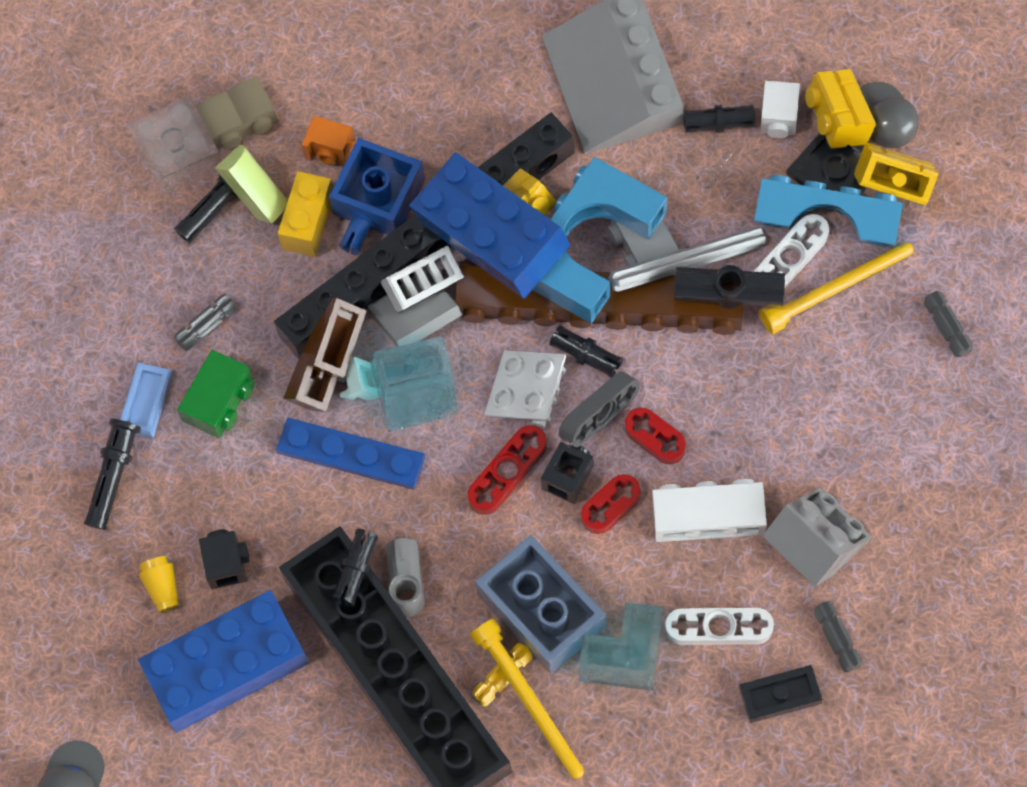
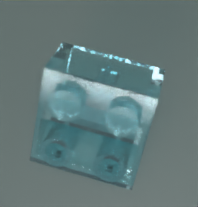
(414, 383)

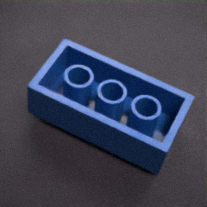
(490, 225)
(223, 661)

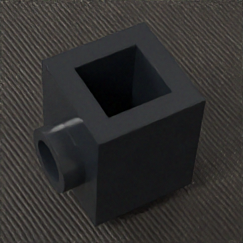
(224, 558)

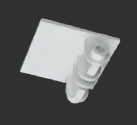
(526, 386)

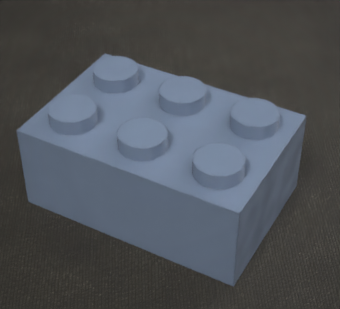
(540, 603)

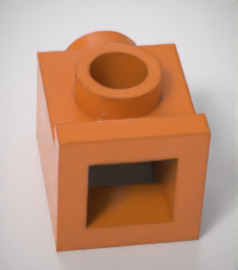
(328, 141)

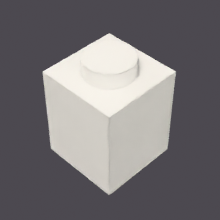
(780, 109)

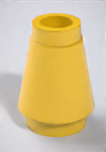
(160, 582)

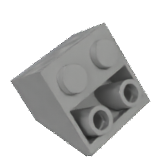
(816, 535)

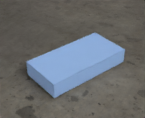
(146, 397)

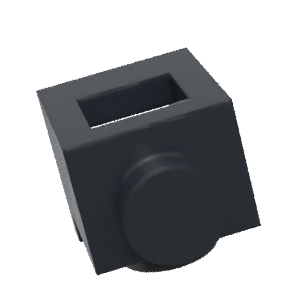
(560, 484)

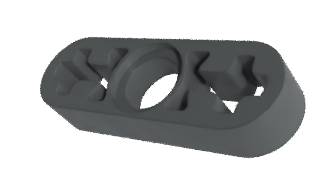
(598, 409)

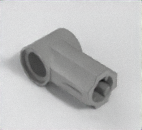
(405, 574)

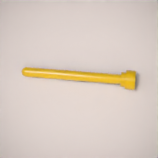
(777, 317)
(489, 639)

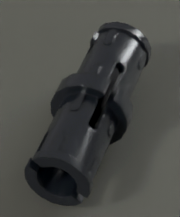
(718, 118)
(585, 351)
(354, 567)

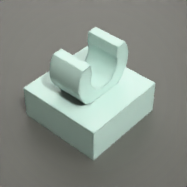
(359, 381)

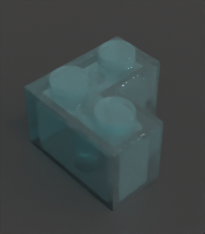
(628, 659)

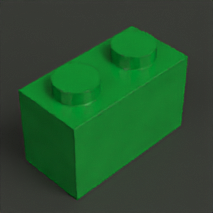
(216, 394)

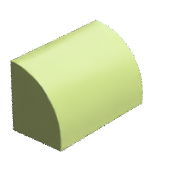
(252, 185)

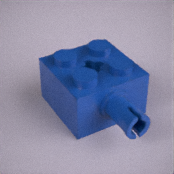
(374, 191)

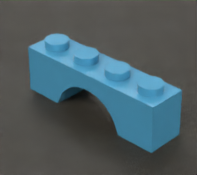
(783, 203)

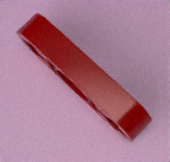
(516, 443)

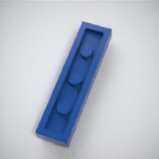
(350, 453)

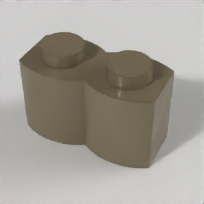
(237, 113)

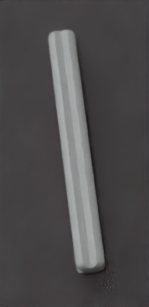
(686, 258)

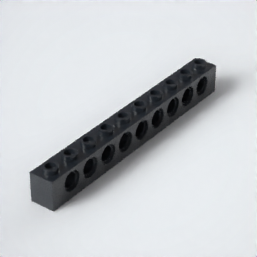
(359, 283)

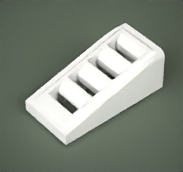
(394, 292)

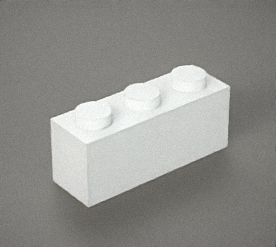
(709, 511)

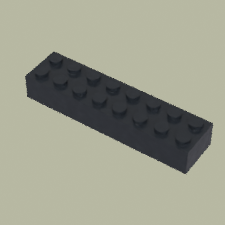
(396, 671)

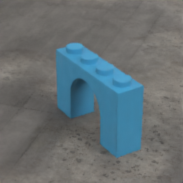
(597, 193)

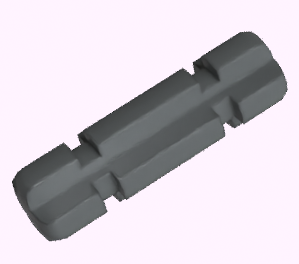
(205, 322)
(948, 324)
(837, 636)

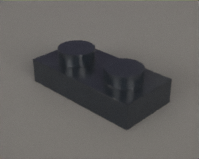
(780, 694)

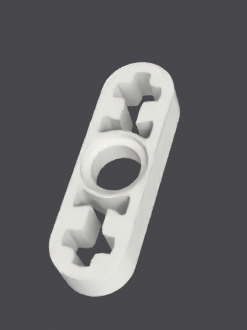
(799, 231)
(747, 634)

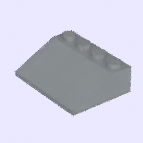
(613, 74)

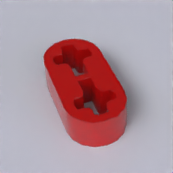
(650, 442)
(604, 498)

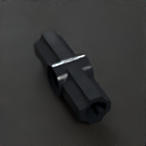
(706, 284)

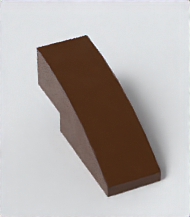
(325, 356)

